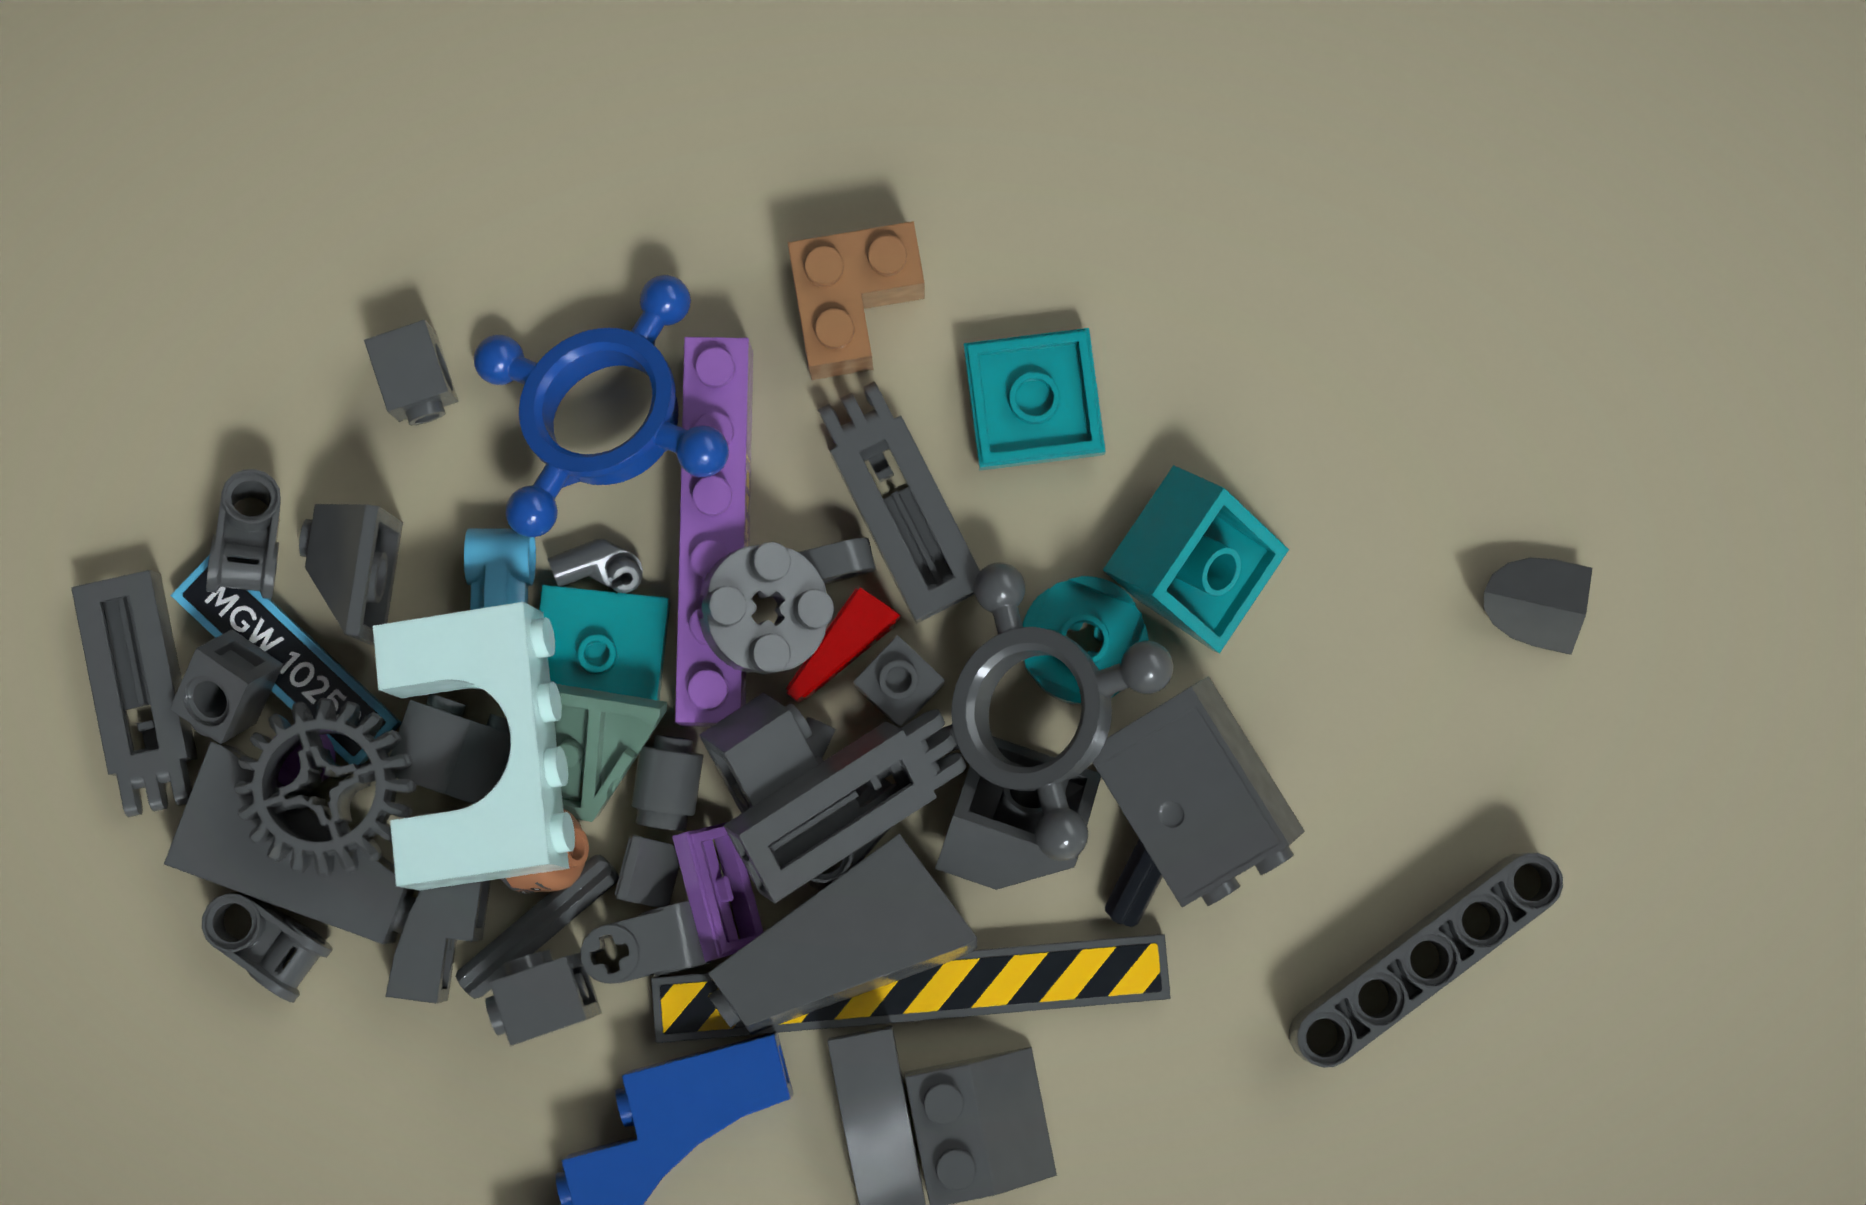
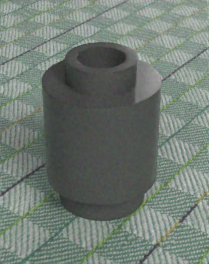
(667, 783)

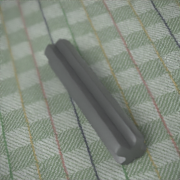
(536, 926)

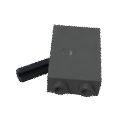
(1194, 802)

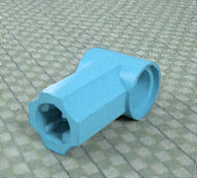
(498, 566)

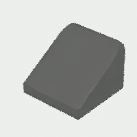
(648, 872)

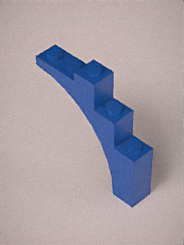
(673, 1112)

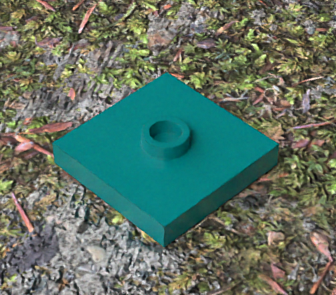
(1034, 399)
(607, 640)

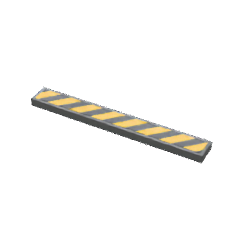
(969, 986)

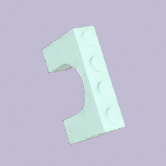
(522, 820)

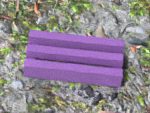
(711, 892)

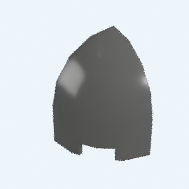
(1539, 602)

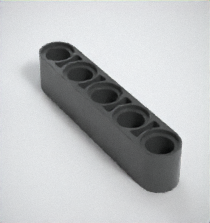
(1456, 955)

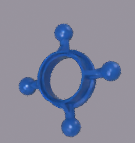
(500, 360)

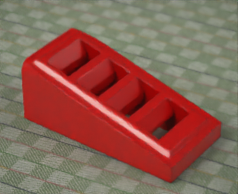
(850, 634)

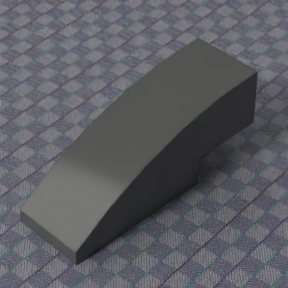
(429, 939)
(876, 1118)

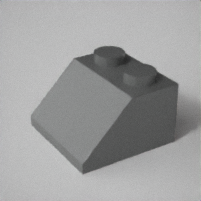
(980, 1126)

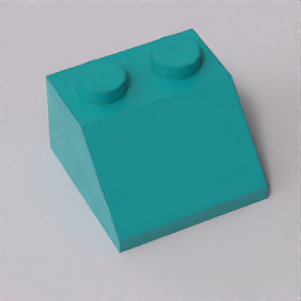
(1196, 558)

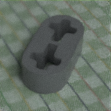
(841, 560)

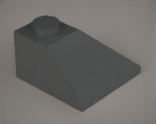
(353, 563)
(995, 826)

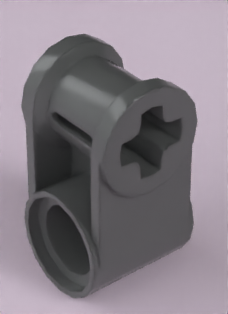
(246, 546)
(657, 942)
(267, 945)

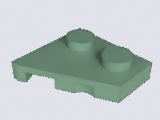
(600, 741)

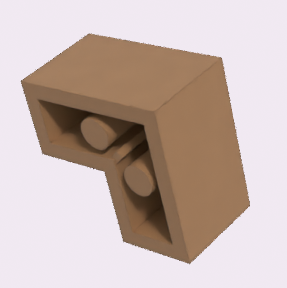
(840, 279)

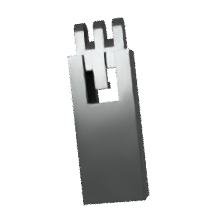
(911, 525)
(134, 666)
(818, 816)

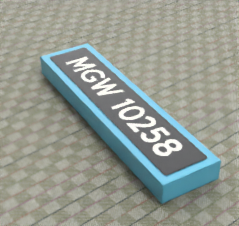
(307, 667)

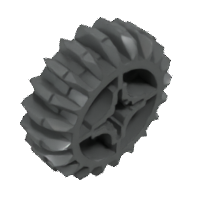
(313, 757)

